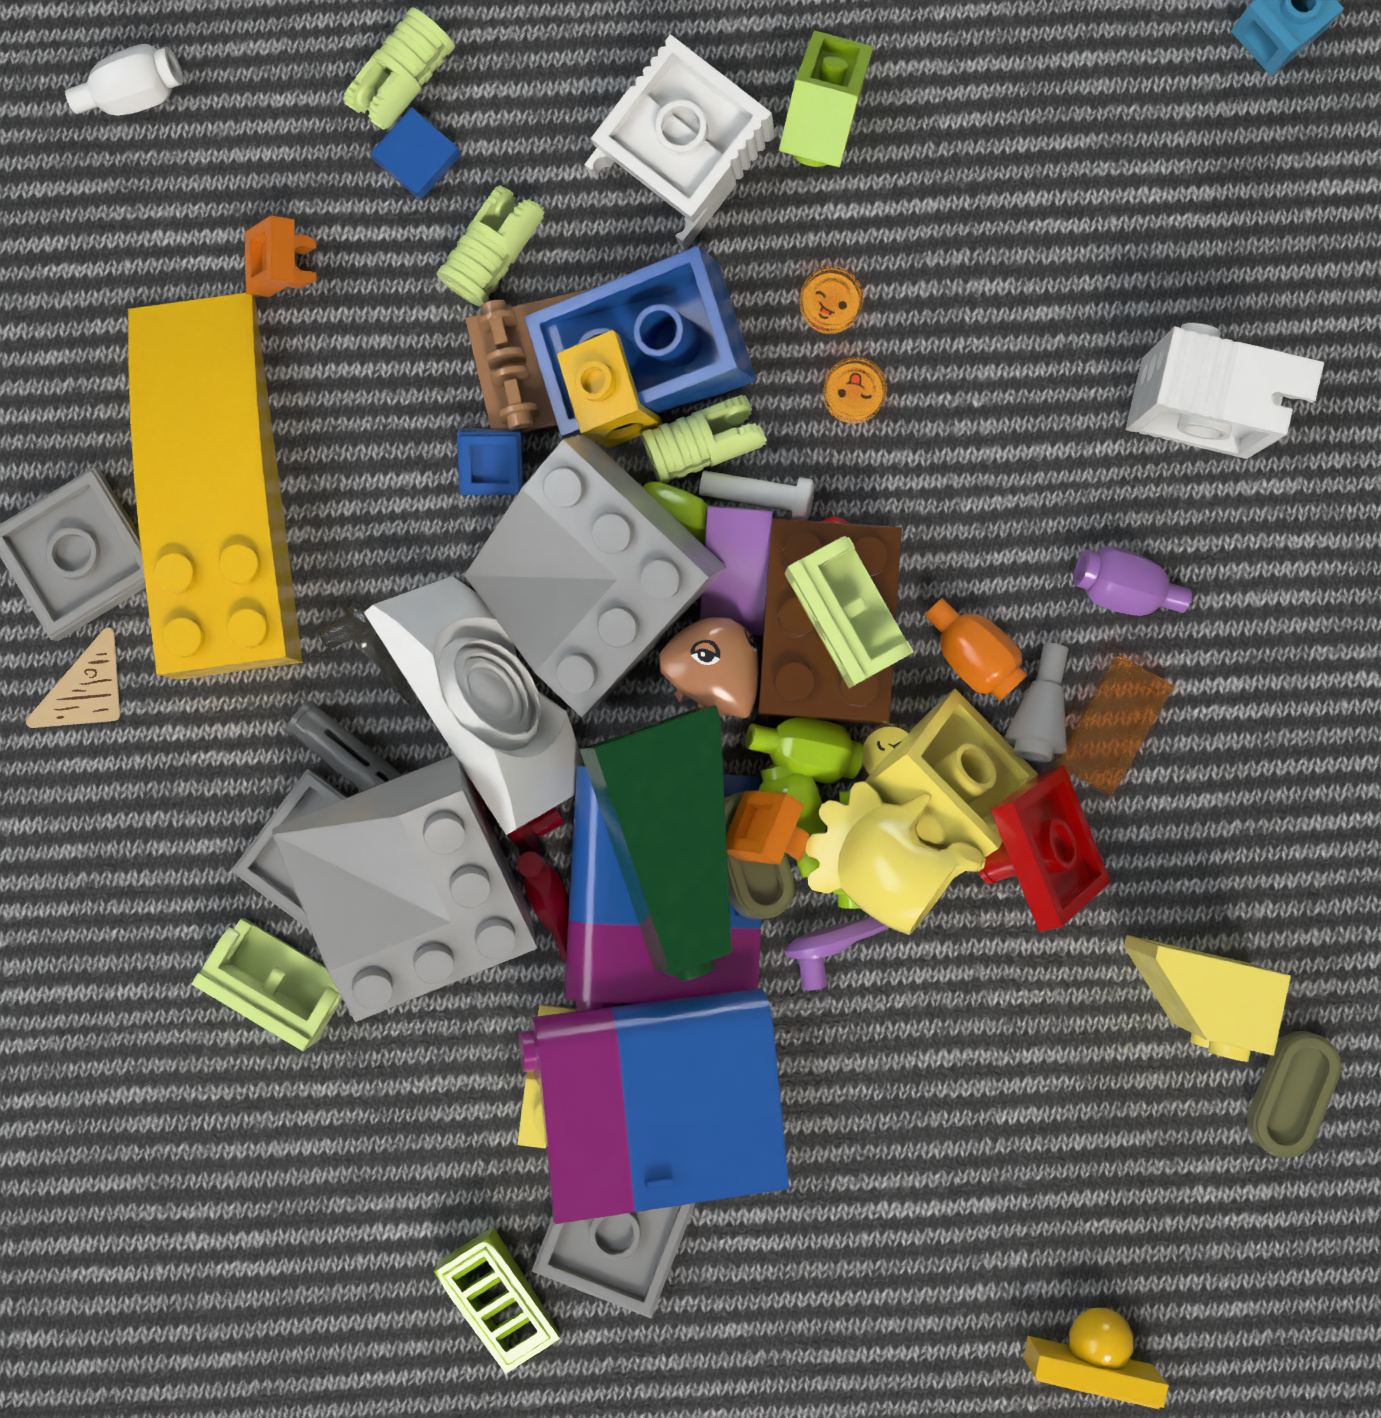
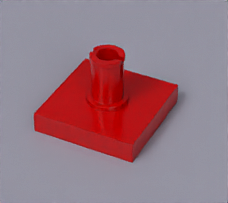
(1047, 849)

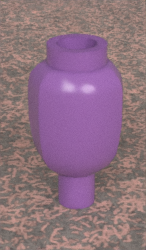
(1128, 582)

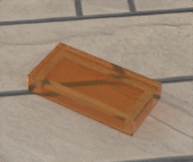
(1114, 725)

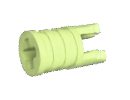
(399, 69)
(490, 245)
(702, 439)

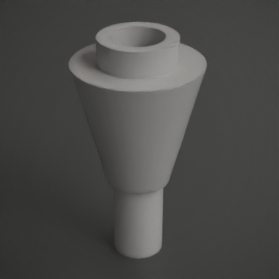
(1040, 720)

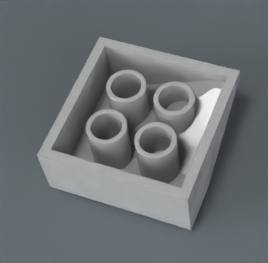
(588, 573)
(405, 888)

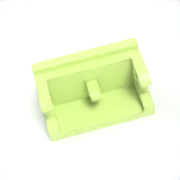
(847, 611)
(270, 984)

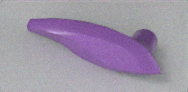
(814, 946)

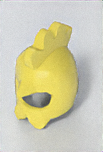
(881, 861)

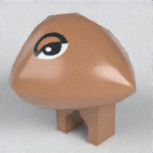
(714, 665)

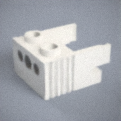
(683, 134)
(1218, 391)

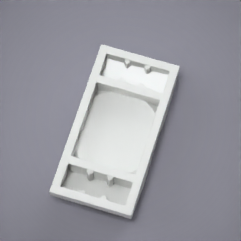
(481, 699)

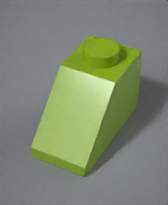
(825, 100)

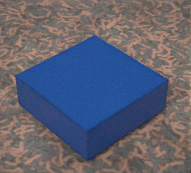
(415, 154)
(490, 461)

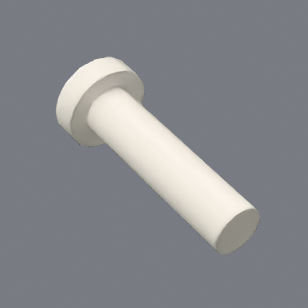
(760, 492)

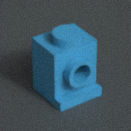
(1283, 28)

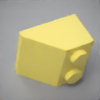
(961, 766)
(1218, 999)

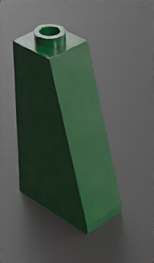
(668, 831)

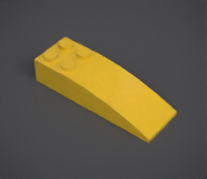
(208, 490)

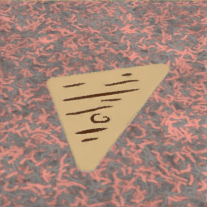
(86, 691)

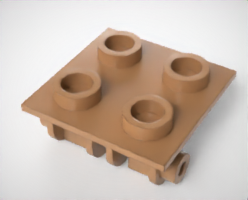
(509, 366)

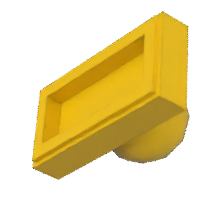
(1097, 1361)

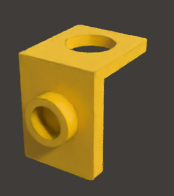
(604, 391)

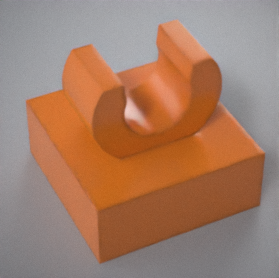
(271, 257)
(766, 828)

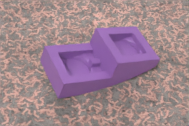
(742, 544)

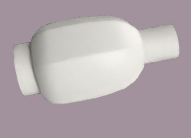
(128, 81)

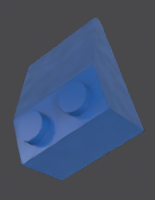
(672, 327)

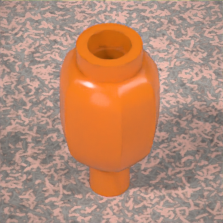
(978, 650)

